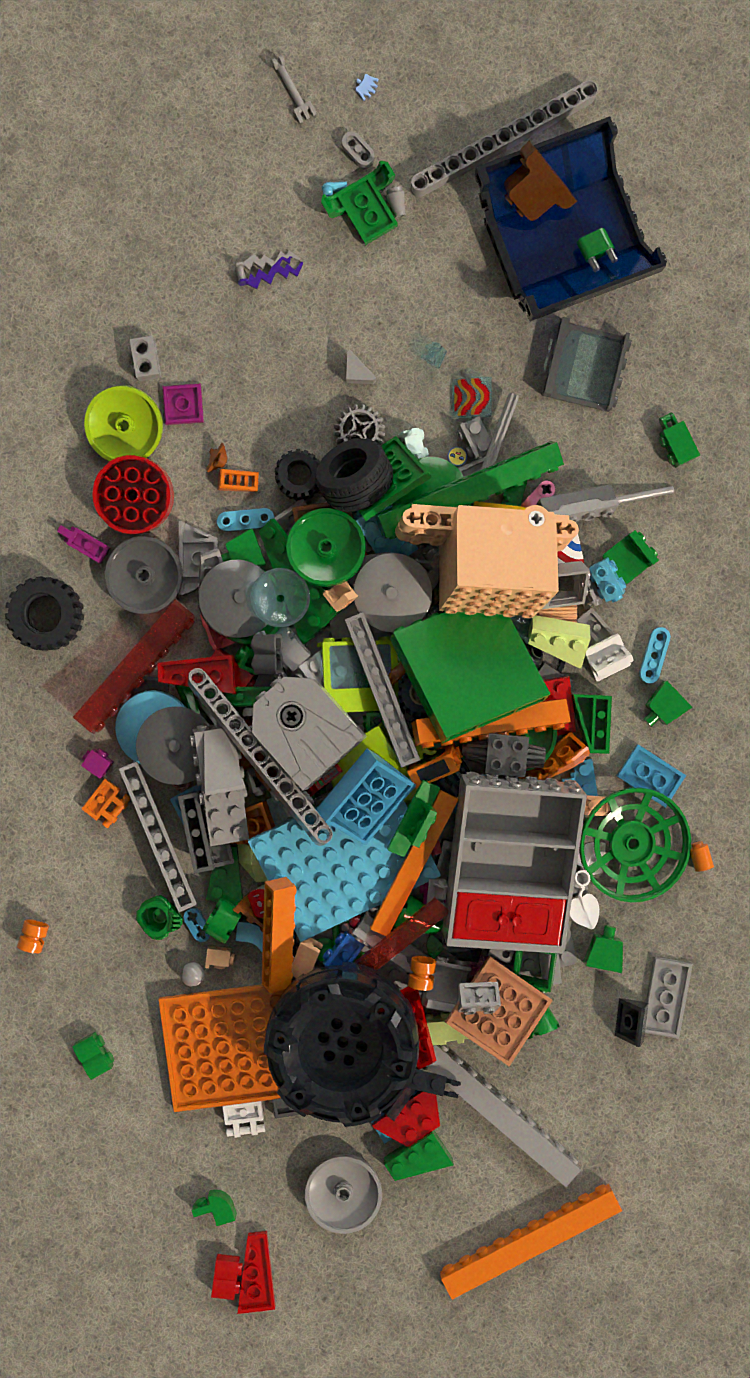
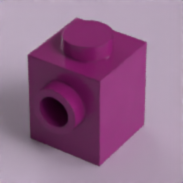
(97, 762)

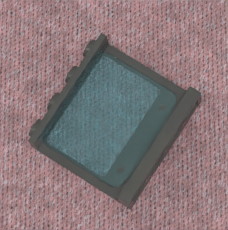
(586, 366)

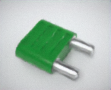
(595, 247)

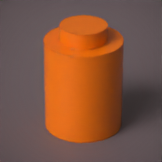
(701, 856)

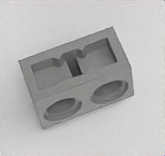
(149, 357)

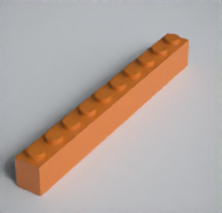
(530, 1241)

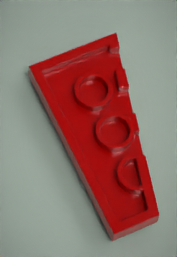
(219, 669)
(426, 1050)
(257, 1279)

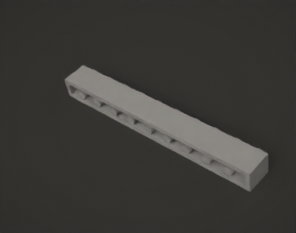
(505, 1116)

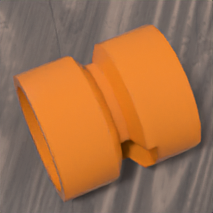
(32, 936)
(422, 976)

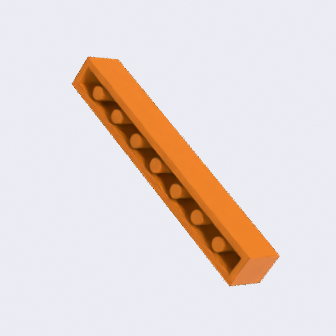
(536, 718)

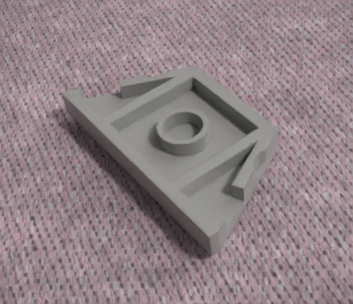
(192, 544)

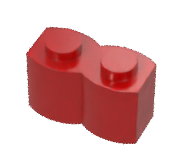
(225, 1277)

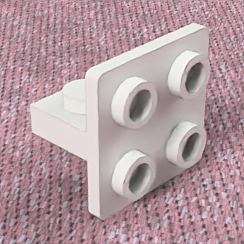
(608, 657)

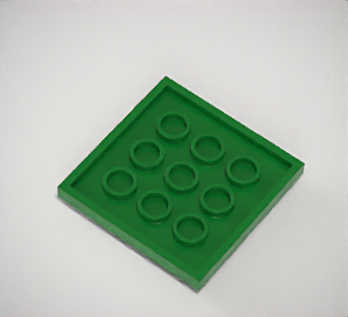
(407, 475)

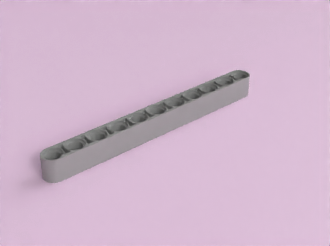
(508, 131)
(260, 766)

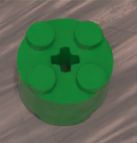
(222, 921)

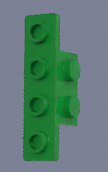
(416, 820)

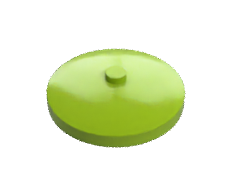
(123, 423)

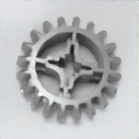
(366, 425)

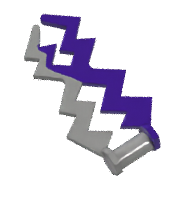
(275, 268)

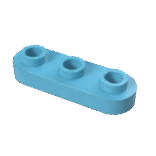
(236, 519)
(660, 648)

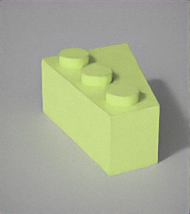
(560, 638)
(440, 1031)

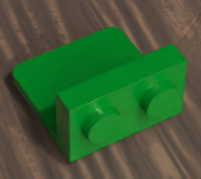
(632, 556)

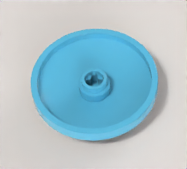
(135, 713)

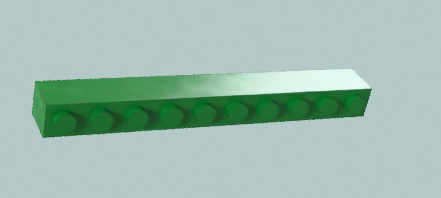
(479, 484)

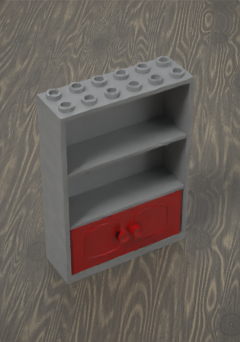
(513, 863)

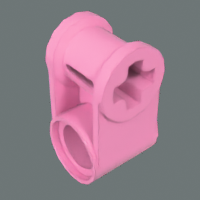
(534, 497)

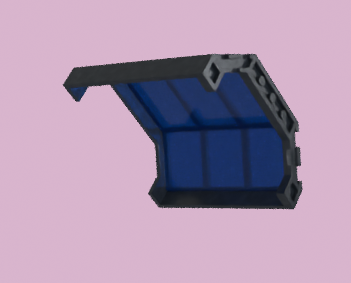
(542, 254)

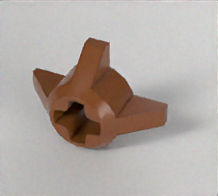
(217, 459)

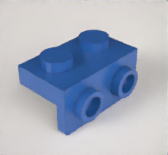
(344, 950)

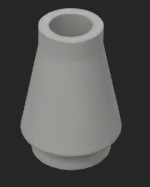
(396, 199)

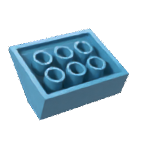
(365, 797)

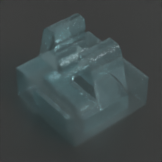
(435, 354)

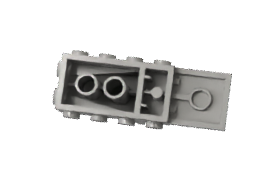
(220, 784)

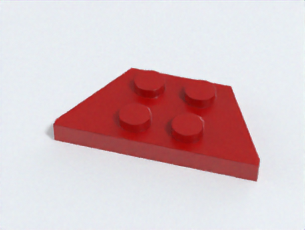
(414, 1122)

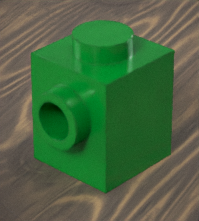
(244, 658)

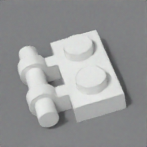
(244, 1113)

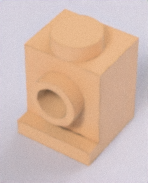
(219, 957)

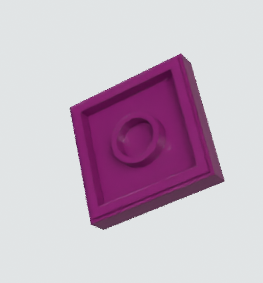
(183, 404)

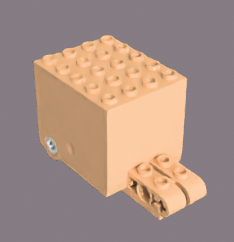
(491, 556)

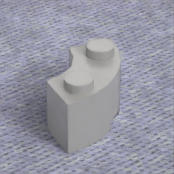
(293, 651)

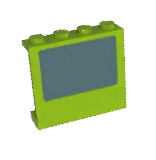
(345, 675)

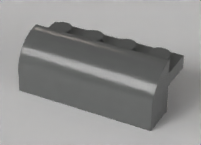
(202, 854)

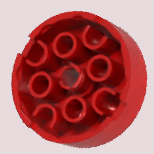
(113, 488)

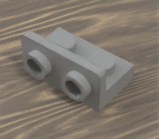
(475, 437)
(478, 997)

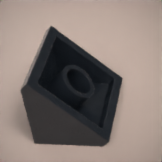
(631, 1021)

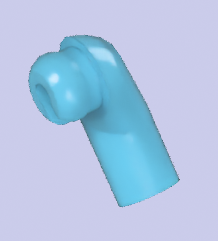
(331, 187)

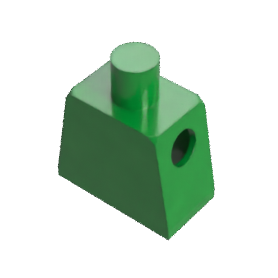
(244, 548)
(665, 705)
(605, 951)

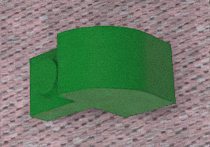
(219, 1204)

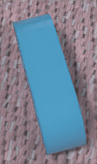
(193, 927)

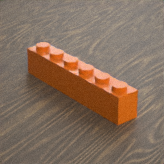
(278, 934)

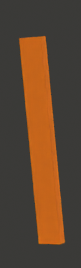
(412, 867)

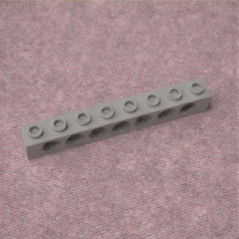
(157, 836)

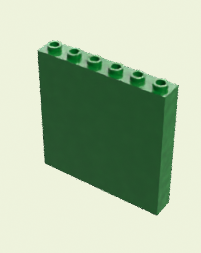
(468, 670)

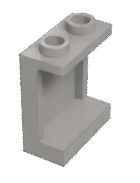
(445, 988)

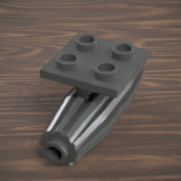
(505, 754)

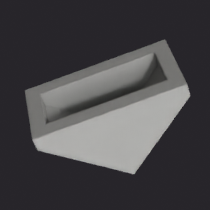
(357, 372)

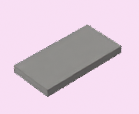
(667, 996)

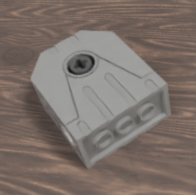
(312, 741)

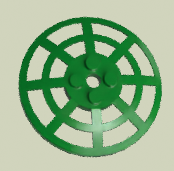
(644, 847)

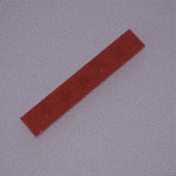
(404, 935)

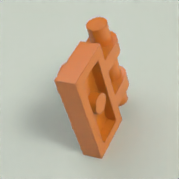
(102, 798)

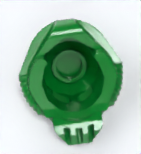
(158, 917)

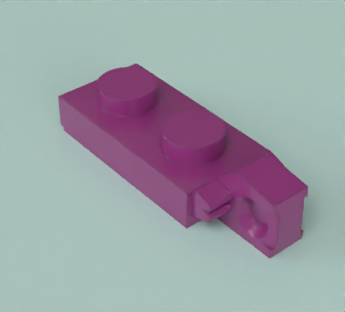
(84, 543)

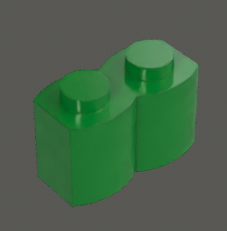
(93, 1055)

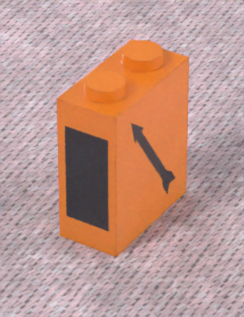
(436, 766)

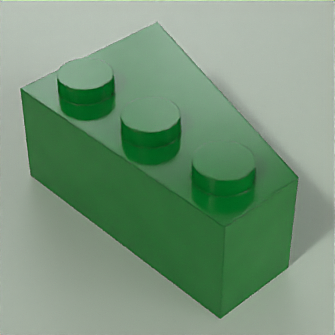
(594, 721)
(421, 1157)

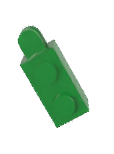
(677, 441)

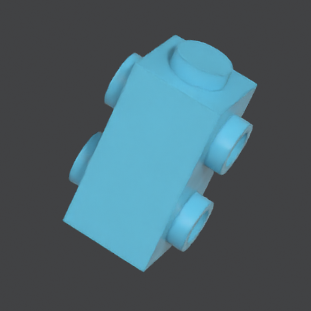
(609, 584)

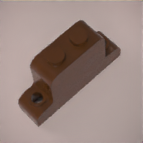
(536, 186)

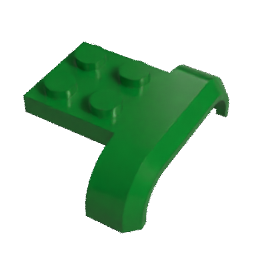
(365, 204)

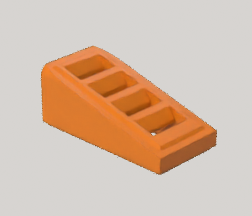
(221, 480)

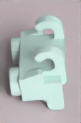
(413, 441)

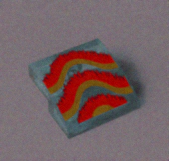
(472, 397)

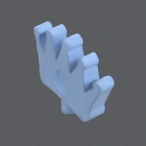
(366, 86)

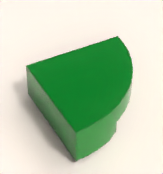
(434, 946)

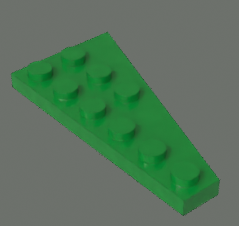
(319, 610)

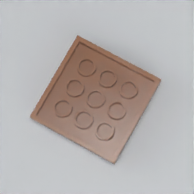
(512, 1023)

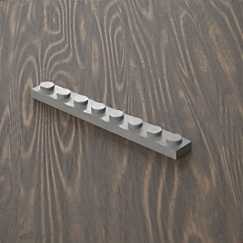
(382, 689)

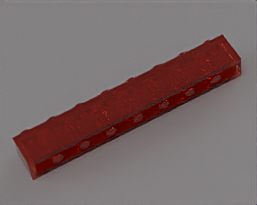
(134, 667)

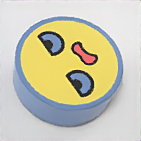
(457, 456)

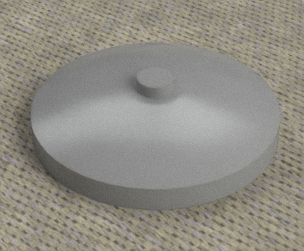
(393, 591)
(343, 1193)

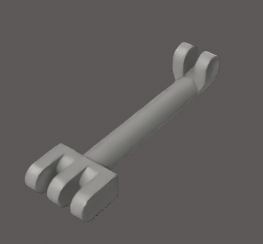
(301, 107)

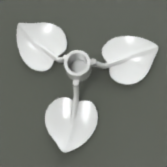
(586, 908)

